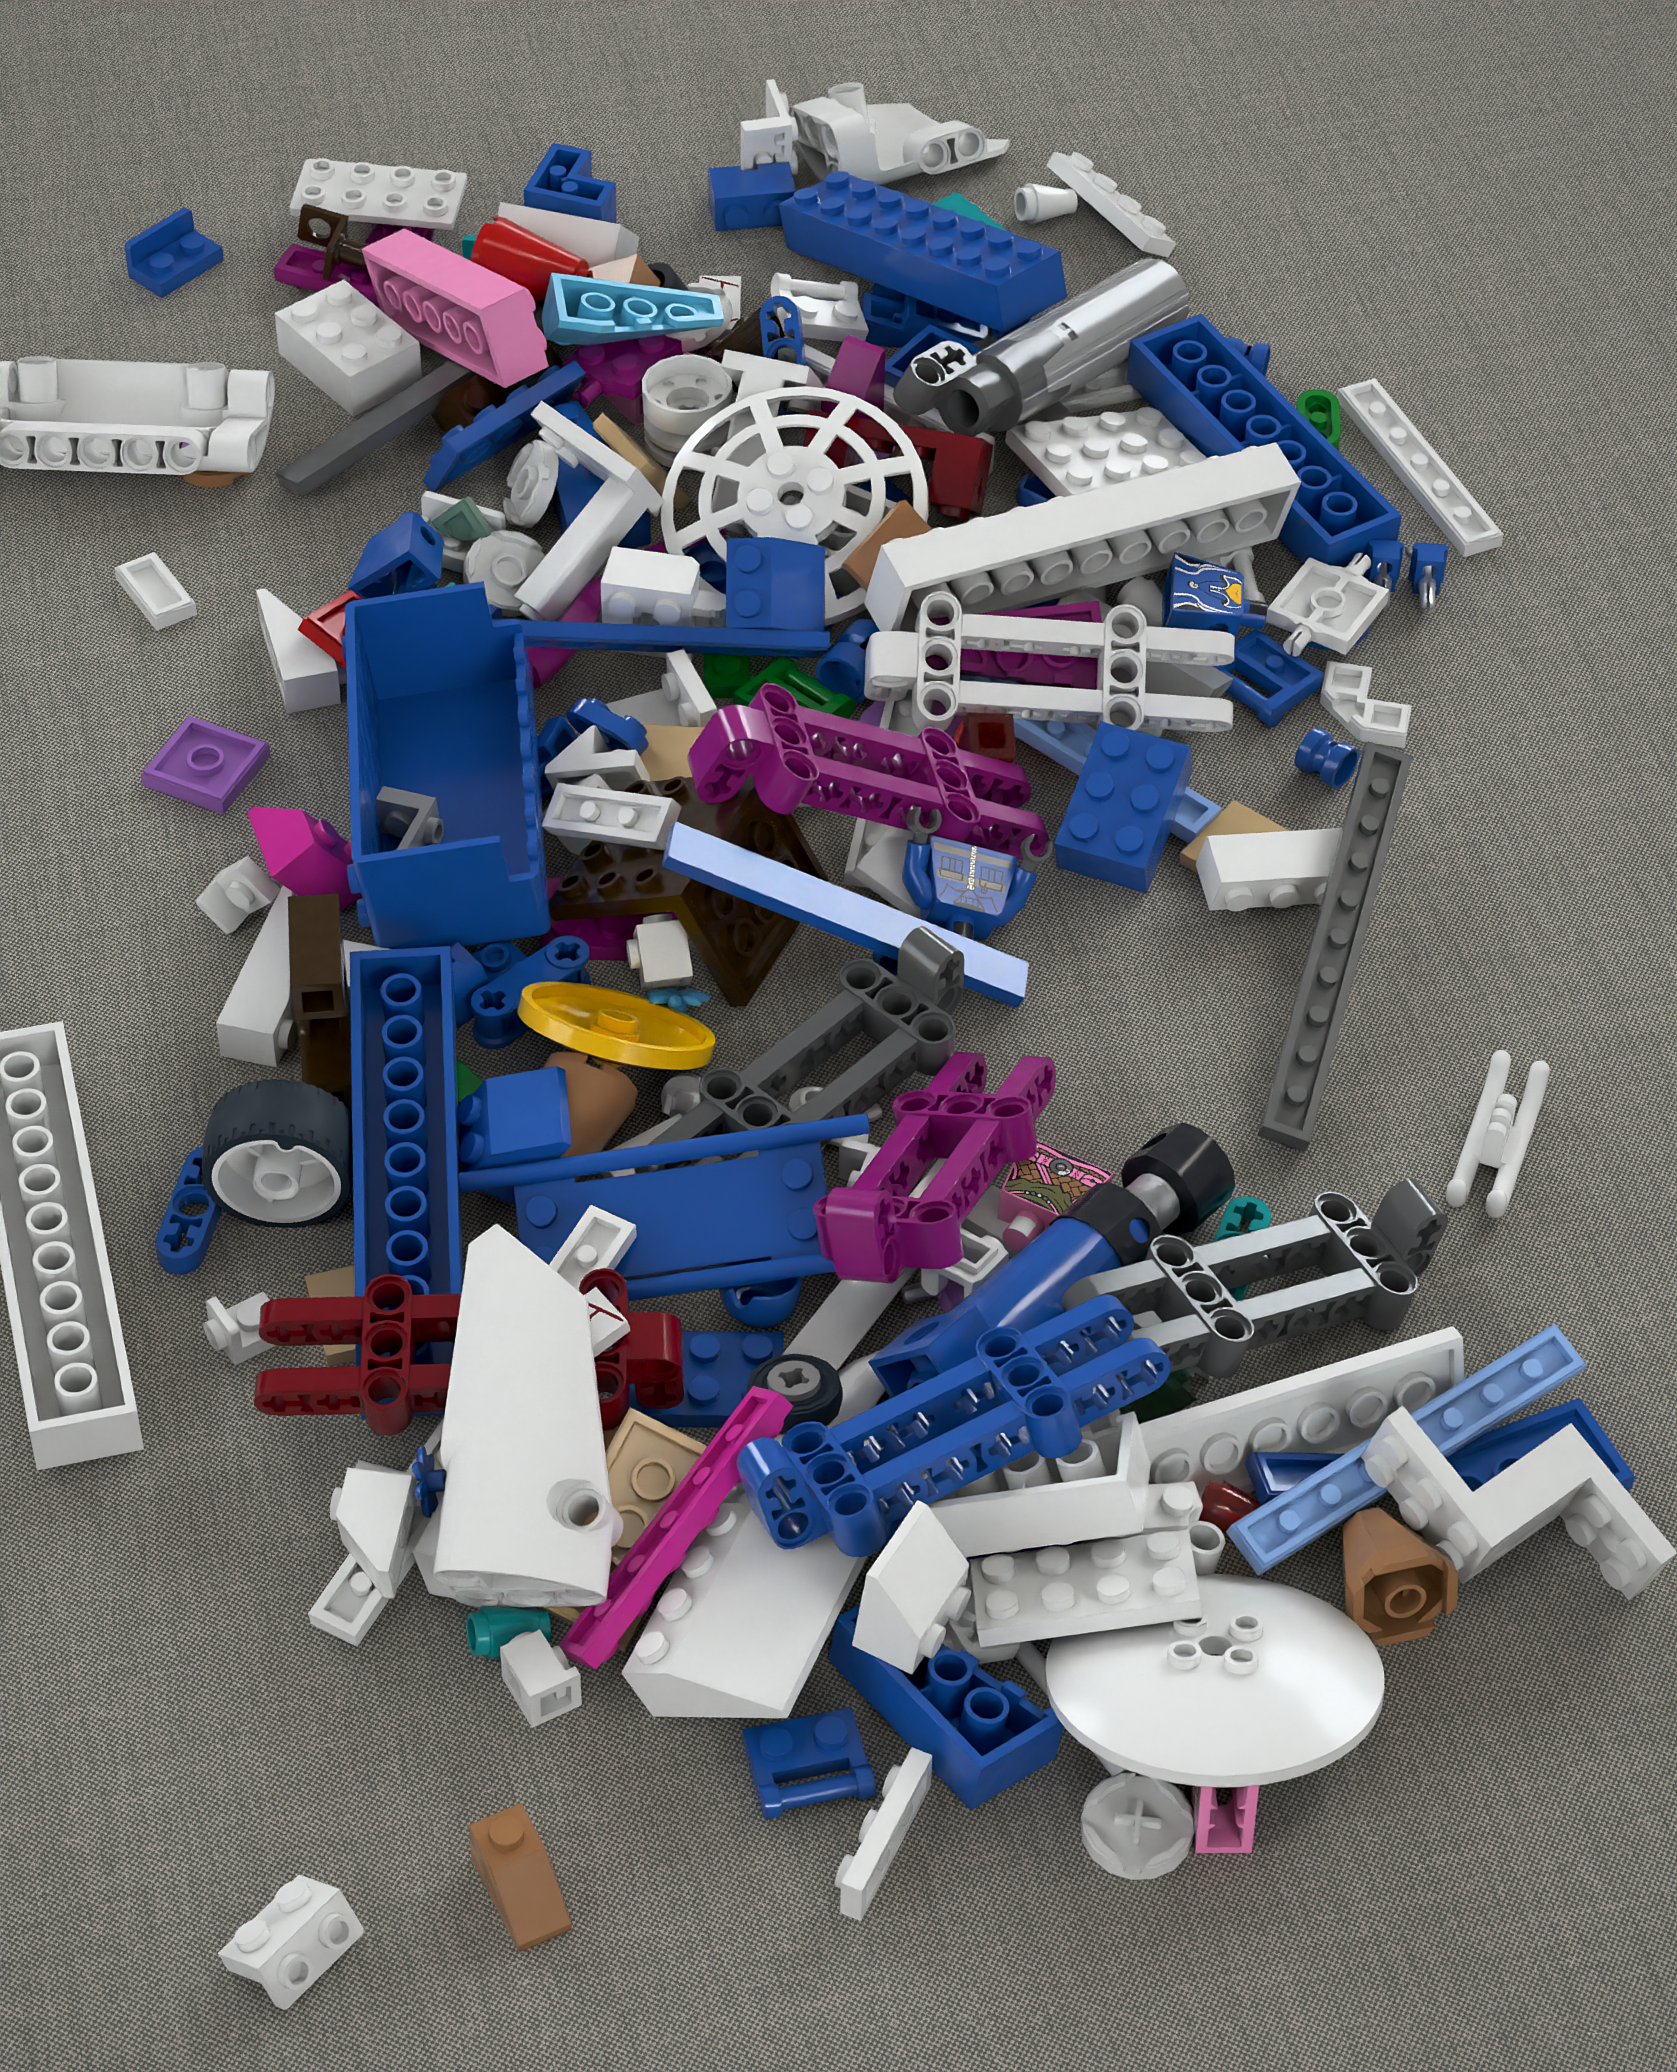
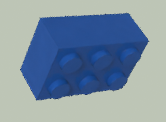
(1123, 807)

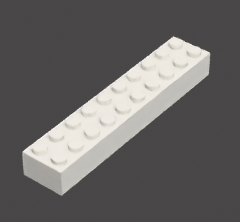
(1086, 538)
(58, 1262)

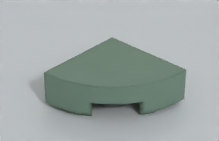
(463, 522)

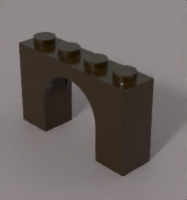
(321, 993)

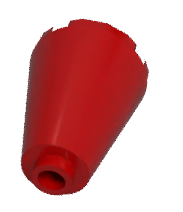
(524, 256)

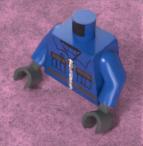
(965, 884)

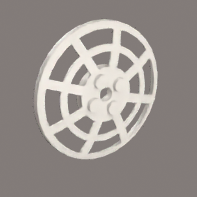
(792, 469)

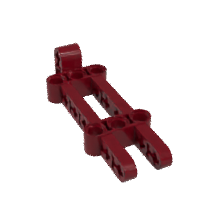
(645, 1356)

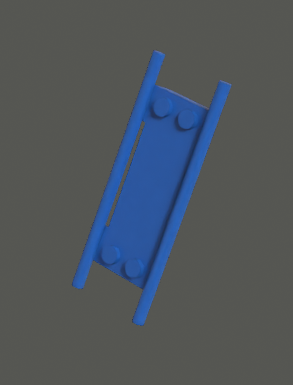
(694, 1222)

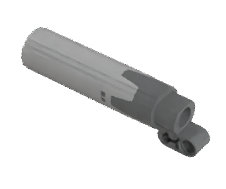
(1045, 356)

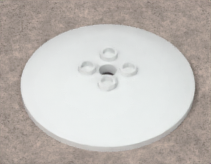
(1278, 1703)

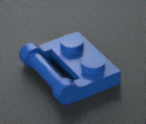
(1271, 668)
(804, 1750)

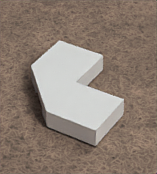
(1370, 720)

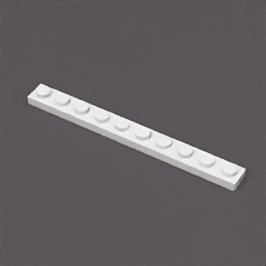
(351, 1599)

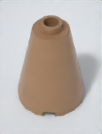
(596, 1101)

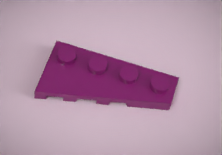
(1031, 667)

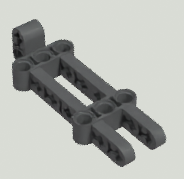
(899, 1012)
(1366, 1264)

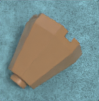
(1394, 1578)

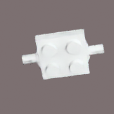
(1327, 605)

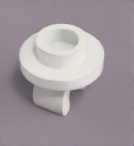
(680, 1094)

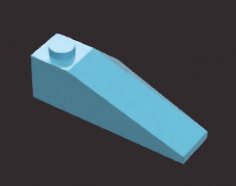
(611, 311)

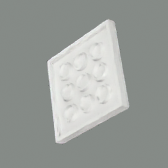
(1100, 449)

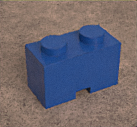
(749, 196)

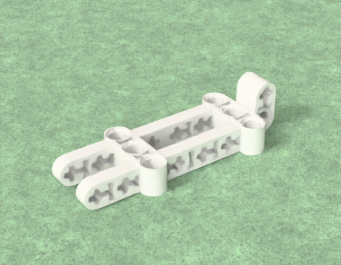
(898, 663)

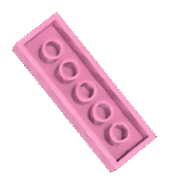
(457, 307)

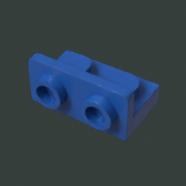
(170, 254)

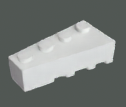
(1054, 1500)

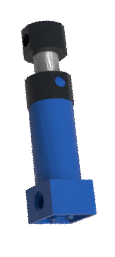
(1165, 1189)

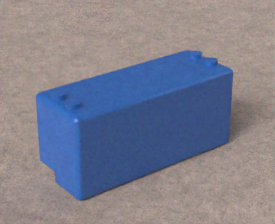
(450, 715)

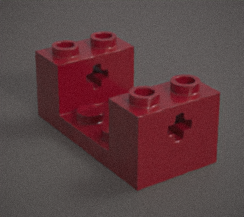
(958, 467)

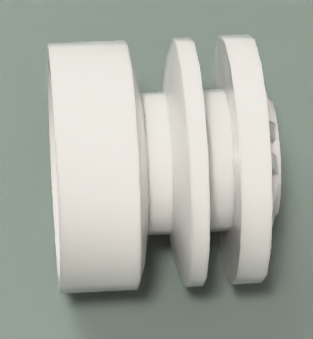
(678, 400)

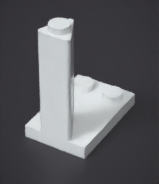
(754, 376)
(595, 529)

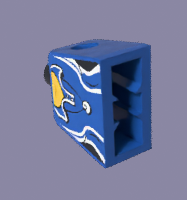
(1207, 598)

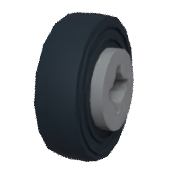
(806, 1383)

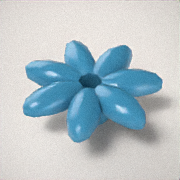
(677, 999)

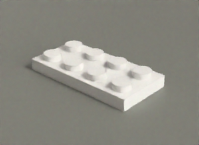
(1085, 1588)

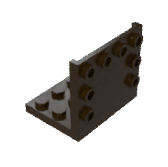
(730, 933)

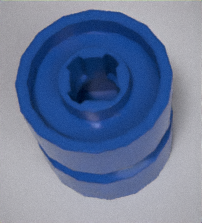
(844, 663)

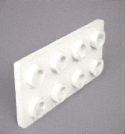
(381, 193)

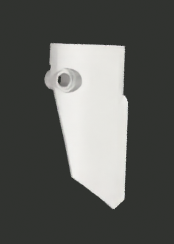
(523, 1440)

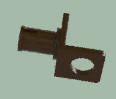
(339, 247)

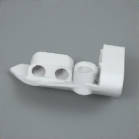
(883, 139)

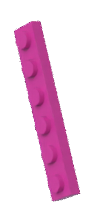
(672, 1530)

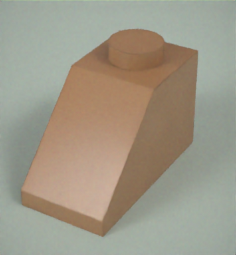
(518, 1877)

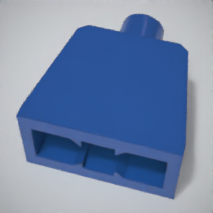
(405, 553)

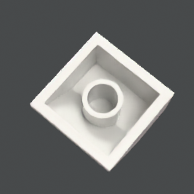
(912, 1592)

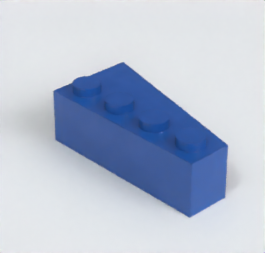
(579, 485)
(970, 1722)

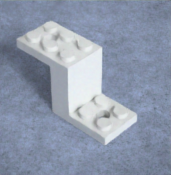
(1549, 1481)

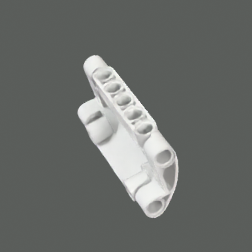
(132, 416)

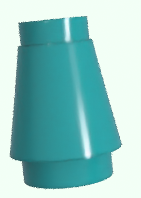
(497, 1626)

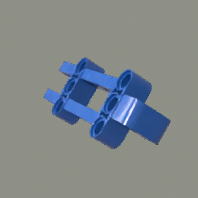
(1013, 1389)

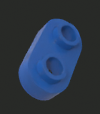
(616, 731)

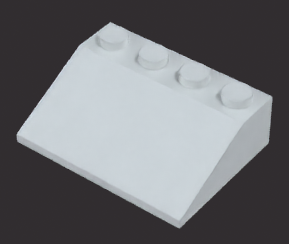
(739, 1622)

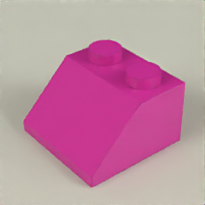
(303, 852)

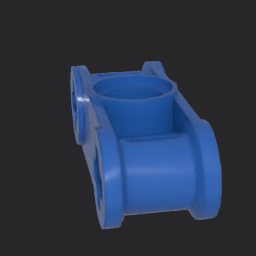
(557, 962)

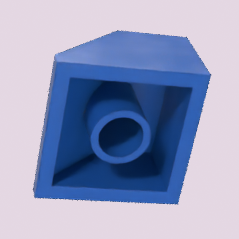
(775, 584)
(515, 1122)

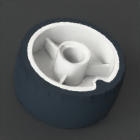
(279, 1154)

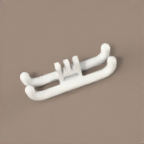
(1494, 1139)

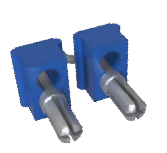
(1425, 570)

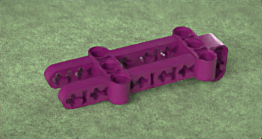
(834, 760)
(875, 1226)

